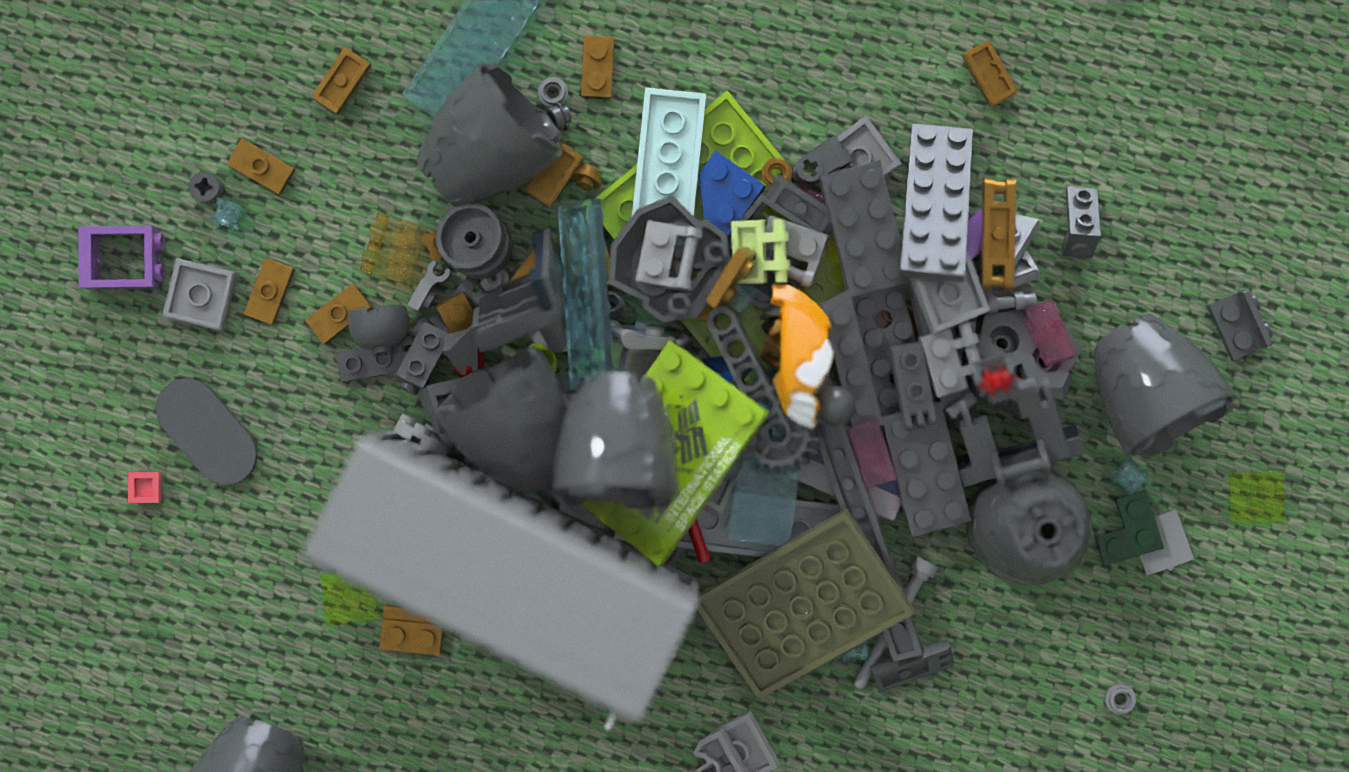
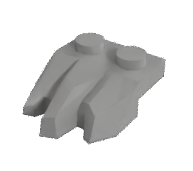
(737, 748)

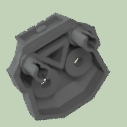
(710, 258)
(1012, 331)

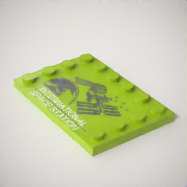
(710, 429)

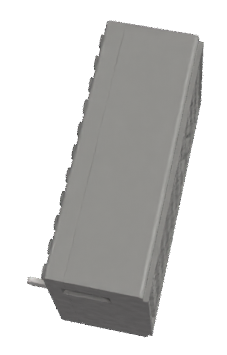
(504, 572)

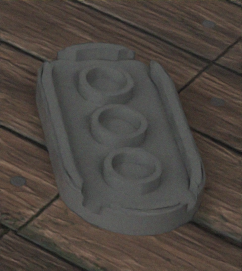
(206, 431)

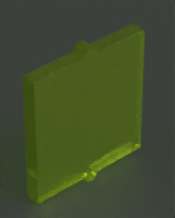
(1256, 496)
(347, 602)

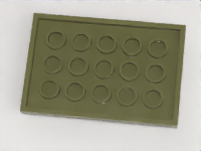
(803, 604)

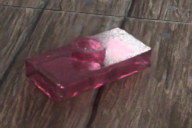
(1049, 332)
(871, 453)

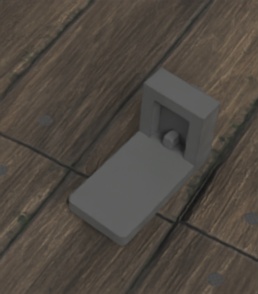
(1083, 222)
(421, 359)

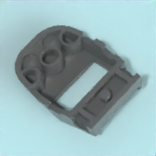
(798, 208)

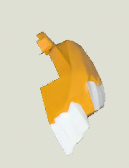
(804, 355)

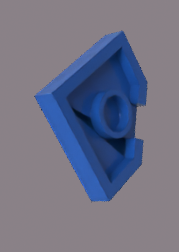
(726, 191)

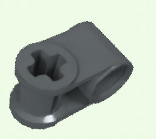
(824, 159)

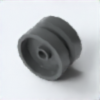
(474, 241)

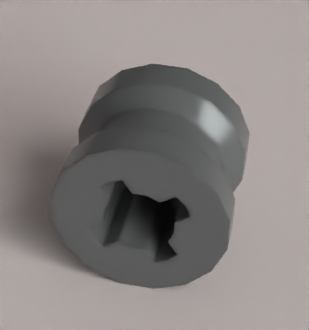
(212, 190)

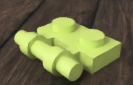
(753, 235)

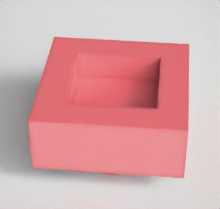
(144, 487)

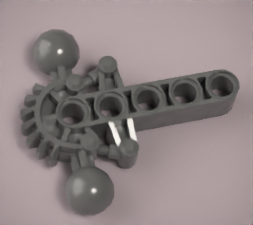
(835, 405)

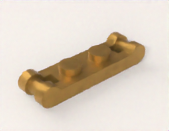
(998, 234)

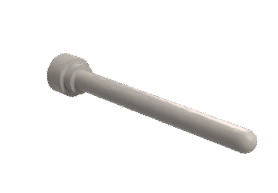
(921, 572)

